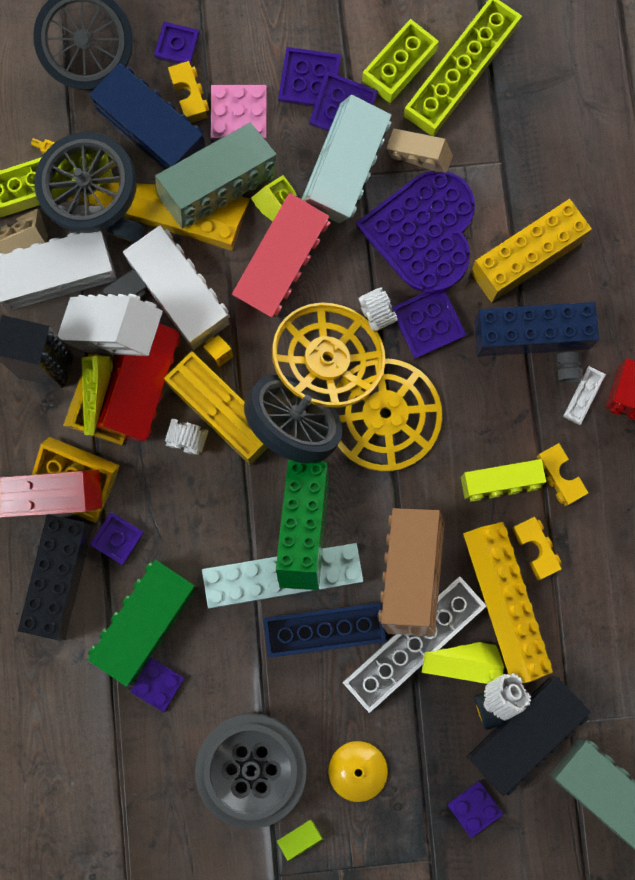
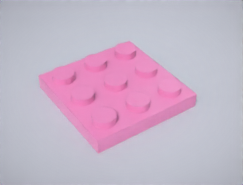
(236, 106)

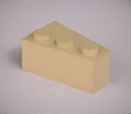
(420, 150)

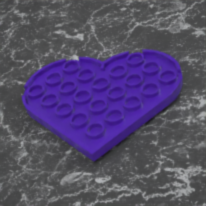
(423, 230)

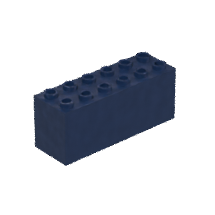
(146, 118)
(536, 329)

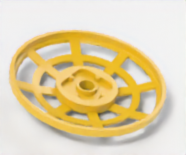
(328, 346)
(395, 423)

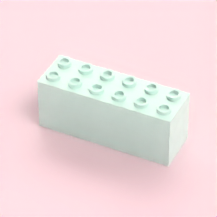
(346, 158)

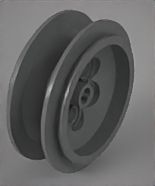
(218, 787)

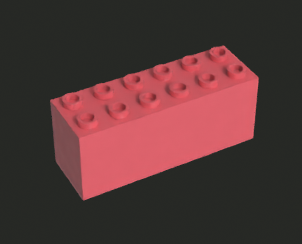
(281, 255)

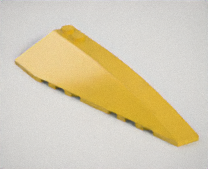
(216, 229)

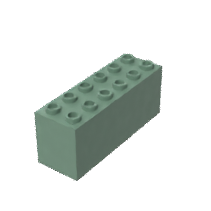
(216, 175)
(599, 787)

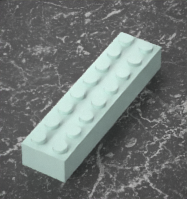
(259, 581)

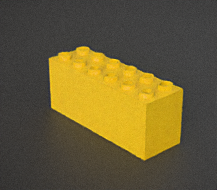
(530, 250)
(215, 405)

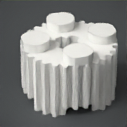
(377, 309)
(186, 436)
(506, 696)

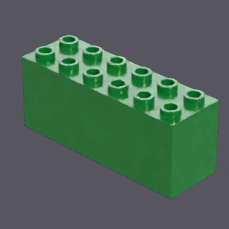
(302, 525)
(141, 623)

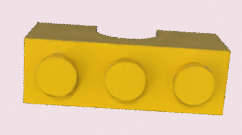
(183, 78)
(567, 490)
(547, 562)

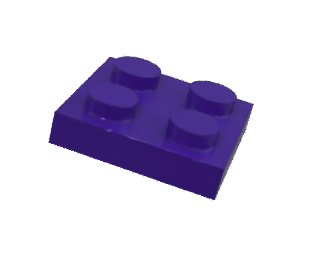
(176, 43)
(117, 538)
(157, 685)
(474, 809)

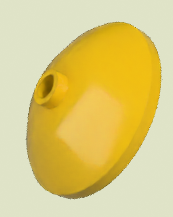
(358, 756)

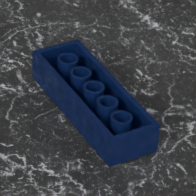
(323, 630)

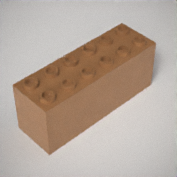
(412, 572)

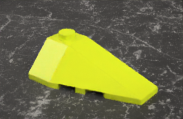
(272, 197)
(95, 380)
(469, 662)

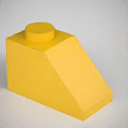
(218, 350)

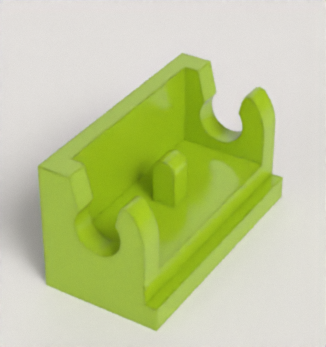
(300, 840)

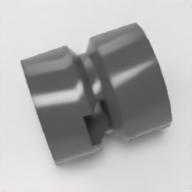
(569, 367)

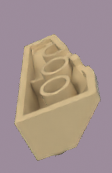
(24, 233)

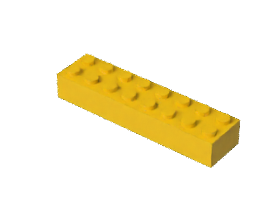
(508, 602)

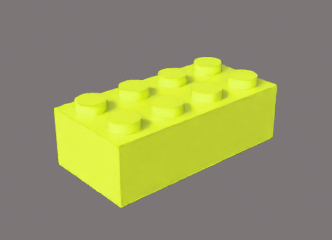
(400, 61)
(503, 479)

